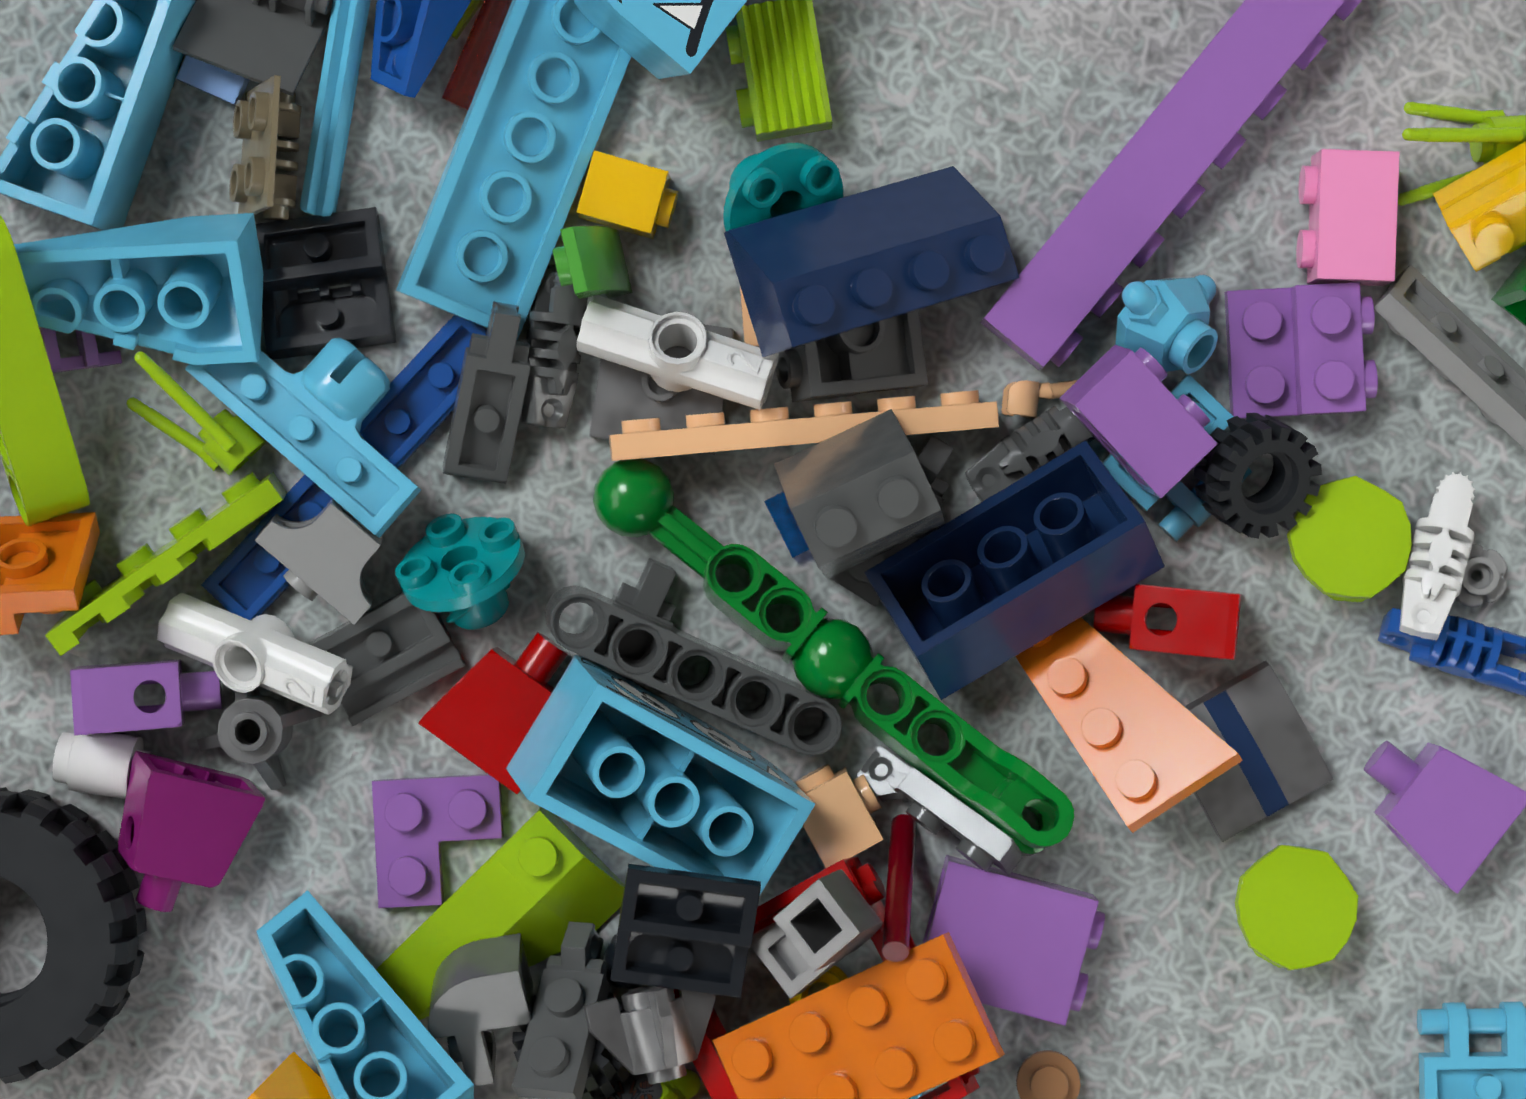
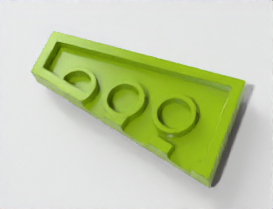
(143, 568)

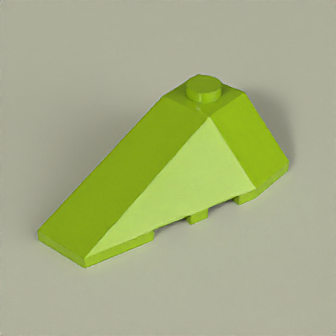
(526, 888)

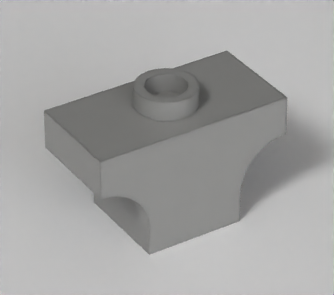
(325, 557)

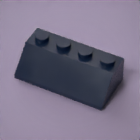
(868, 258)

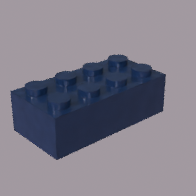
(1015, 569)

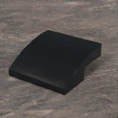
(319, 255)
(685, 930)

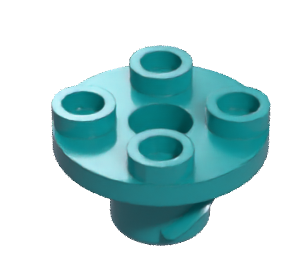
(779, 183)
(463, 569)

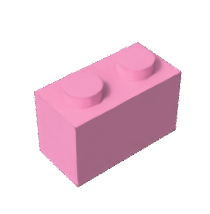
(1349, 217)

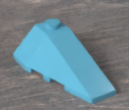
(156, 285)

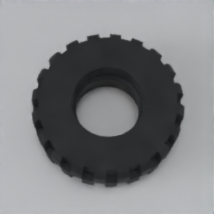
(88, 929)

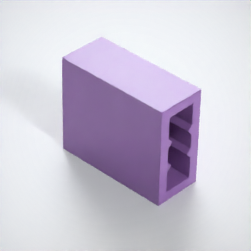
(1017, 937)

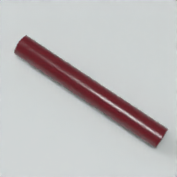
(899, 888)

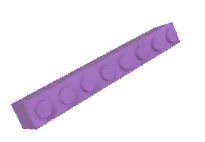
(1158, 174)

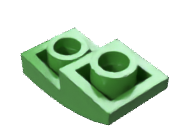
(592, 261)

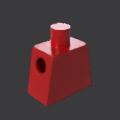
(1204, 625)
(496, 706)

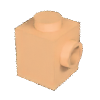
(842, 816)

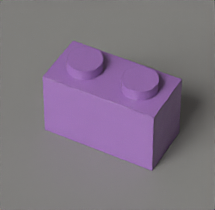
(1140, 418)

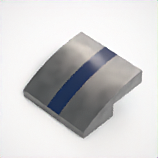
(1275, 748)

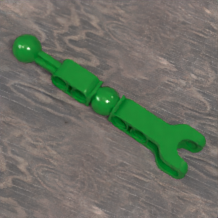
(838, 662)

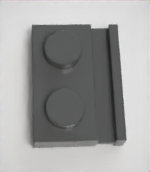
(392, 655)

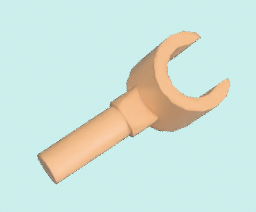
(1023, 396)

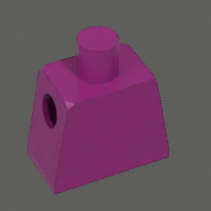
(182, 825)

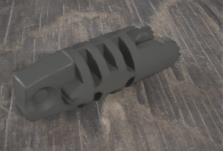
(552, 352)
(1026, 451)

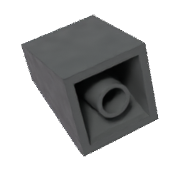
(859, 494)

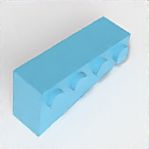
(97, 114)
(350, 1016)

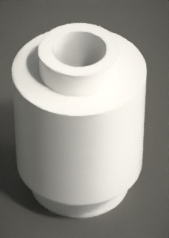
(96, 762)

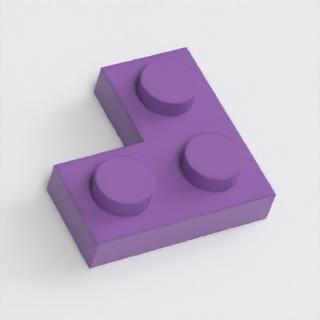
(413, 821)

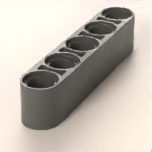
(715, 692)

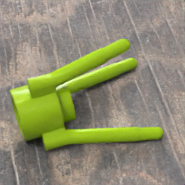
(1488, 138)
(225, 436)

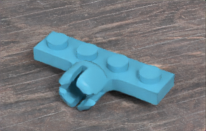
(317, 424)

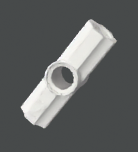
(640, 337)
(254, 653)

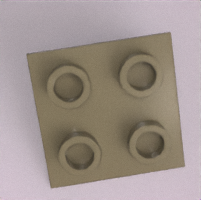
(259, 122)

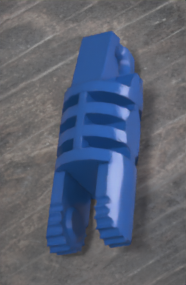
(1462, 650)

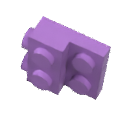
(1299, 350)

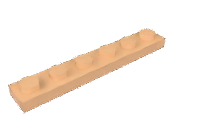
(773, 427)

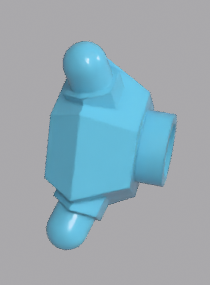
(1169, 321)

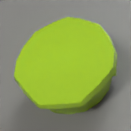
(1351, 539)
(1296, 907)

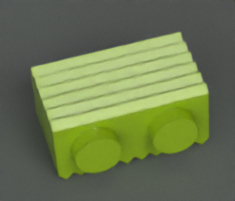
(781, 69)

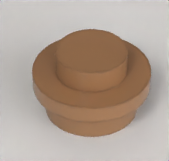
(1048, 1076)

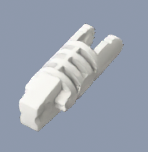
(1438, 559)

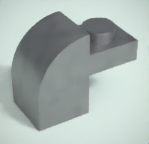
(816, 932)

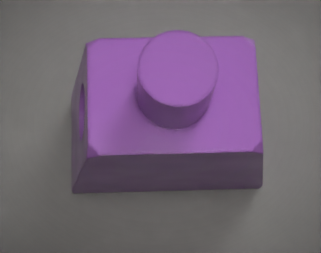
(106, 696)
(1444, 809)

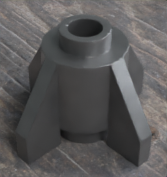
(275, 733)
(654, 1031)

